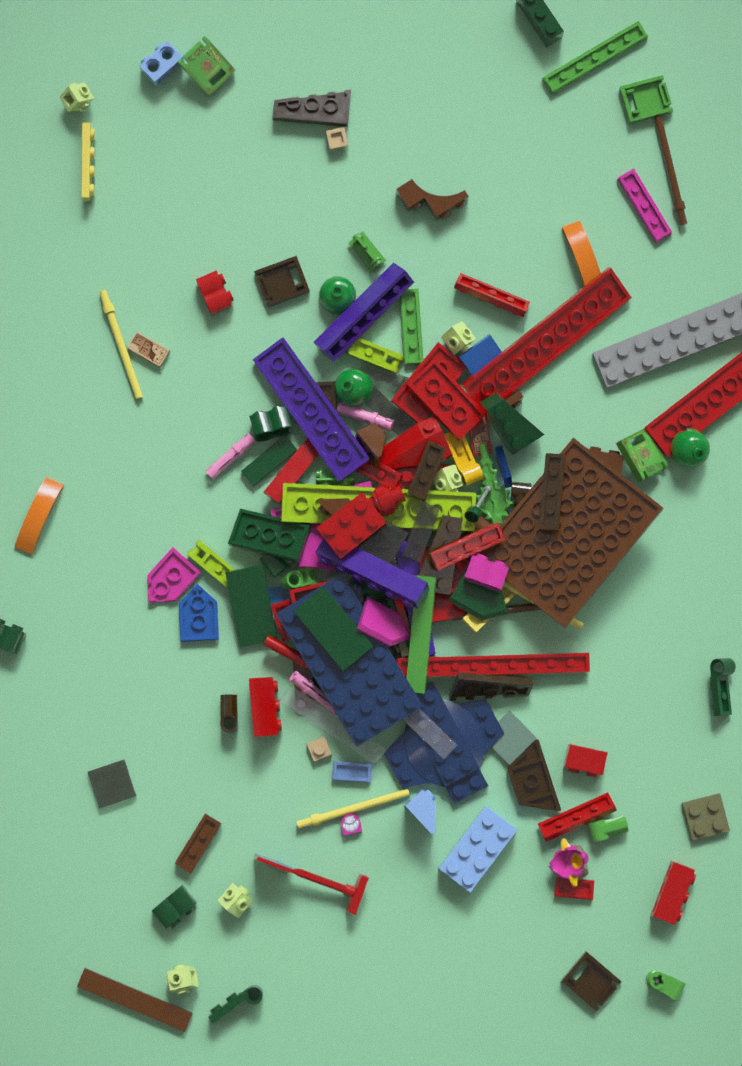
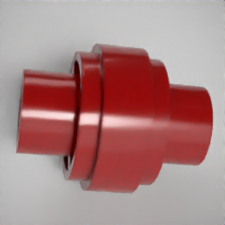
(387, 499)

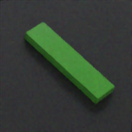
(411, 327)

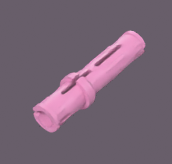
(365, 416)
(237, 450)
(309, 688)

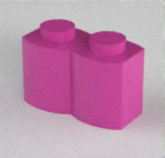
(486, 573)

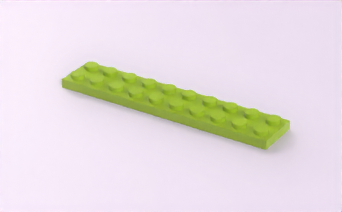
(302, 505)

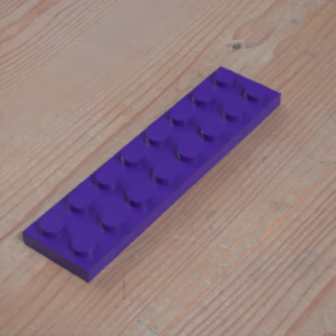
(311, 409)

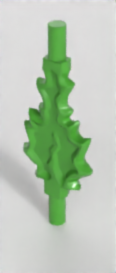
(496, 502)

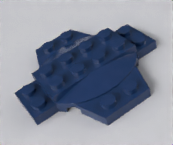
(468, 725)

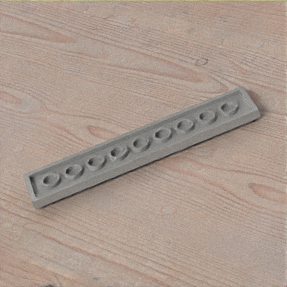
(670, 341)

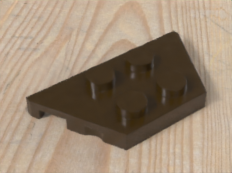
(532, 779)

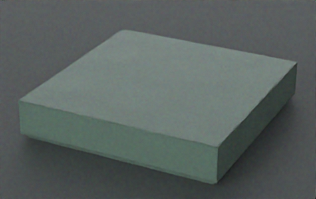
(515, 738)

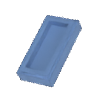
(352, 771)

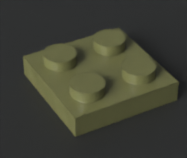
(705, 816)

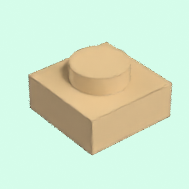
(337, 138)
(319, 748)

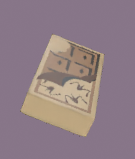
(148, 349)

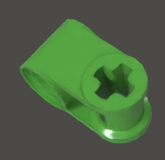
(301, 577)
(668, 985)

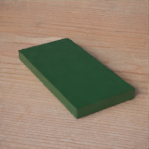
(269, 535)
(251, 605)
(333, 628)

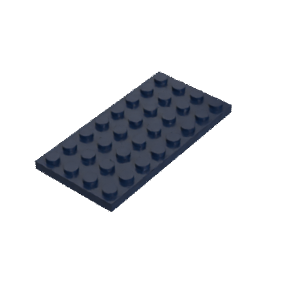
(371, 690)

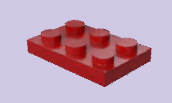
(351, 525)

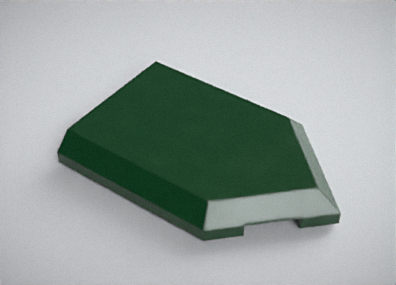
(478, 600)

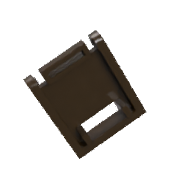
(278, 281)
(593, 983)

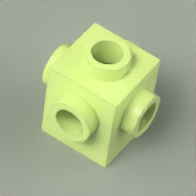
(76, 97)
(458, 338)
(448, 479)
(235, 899)
(182, 979)

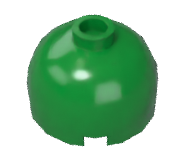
(337, 294)
(353, 387)
(690, 448)

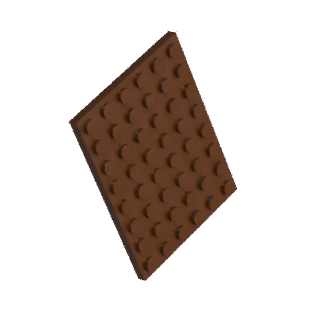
(597, 528)

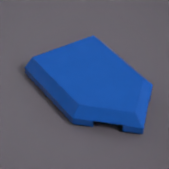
(198, 616)

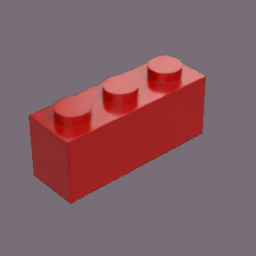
(673, 893)

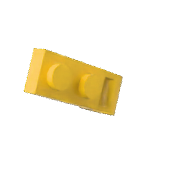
(464, 460)

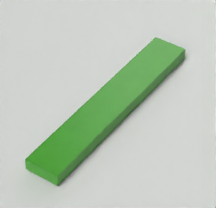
(595, 57)
(421, 638)

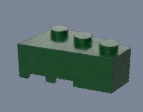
(510, 425)

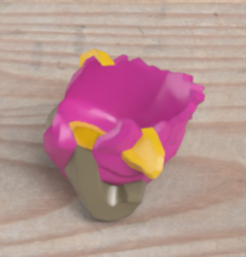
(570, 862)

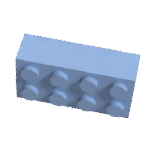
(477, 848)

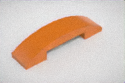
(582, 251)
(37, 515)

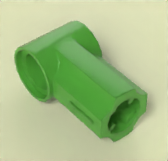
(603, 829)

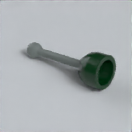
(474, 513)

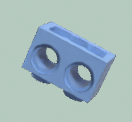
(166, 67)

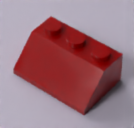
(264, 706)

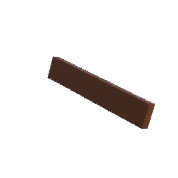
(134, 999)

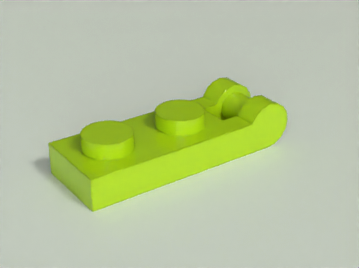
(375, 355)
(211, 562)

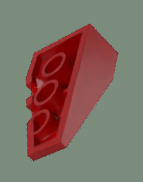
(409, 446)

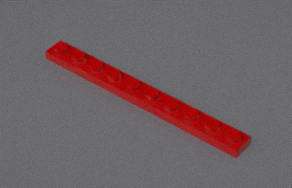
(504, 664)

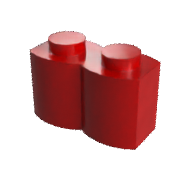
(214, 292)

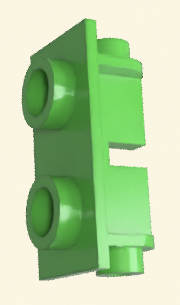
(366, 251)
(326, 477)

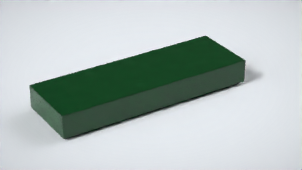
(269, 460)

